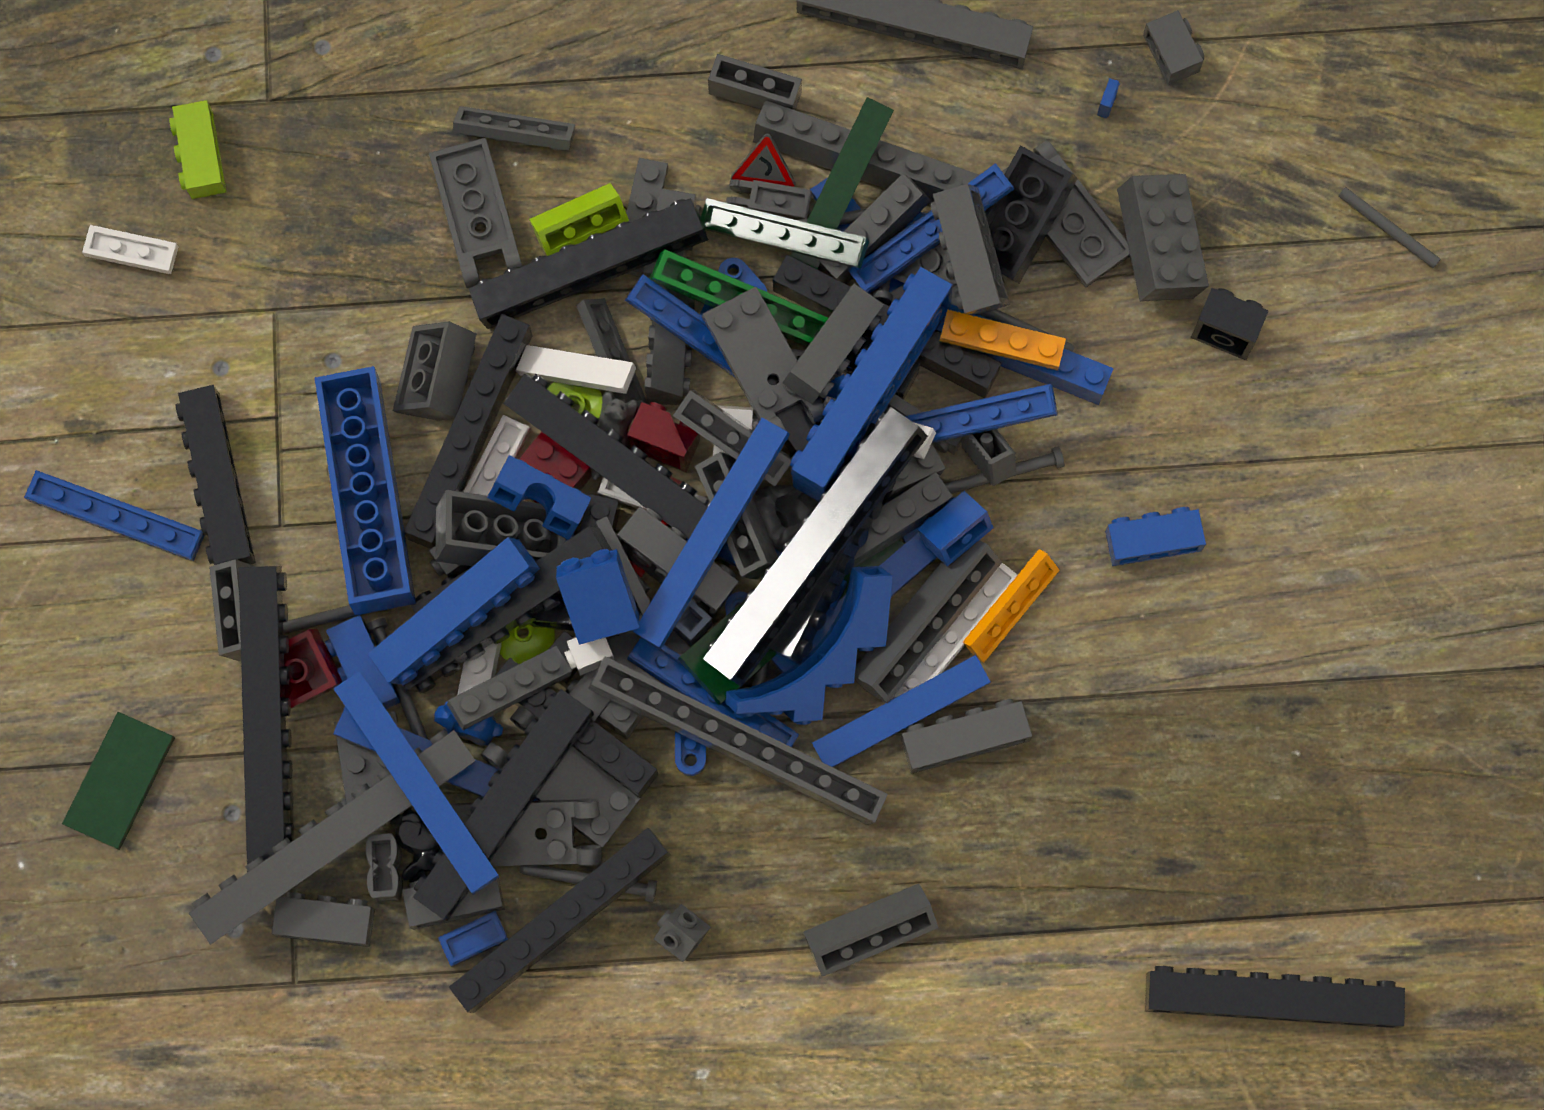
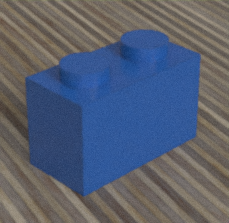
(955, 528)

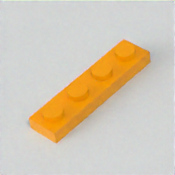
(1002, 339)
(1011, 605)

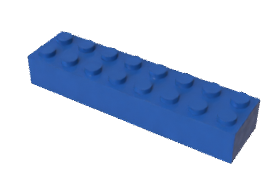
(872, 383)
(364, 491)

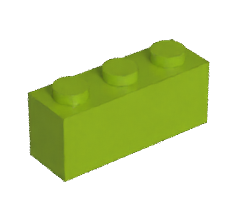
(197, 149)
(579, 219)

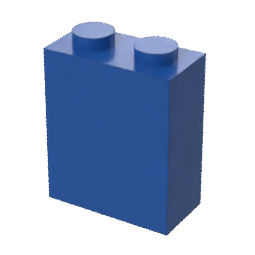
(597, 596)

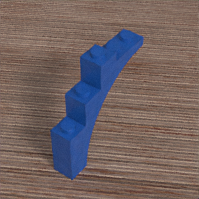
(832, 662)

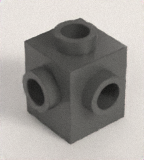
(681, 932)

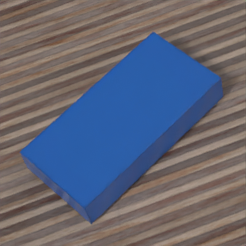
(473, 938)

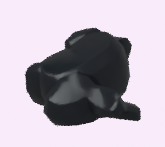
(417, 840)

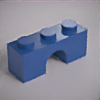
(561, 502)

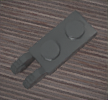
(772, 198)

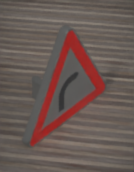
(764, 164)

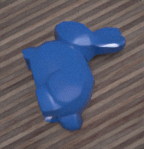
(480, 733)

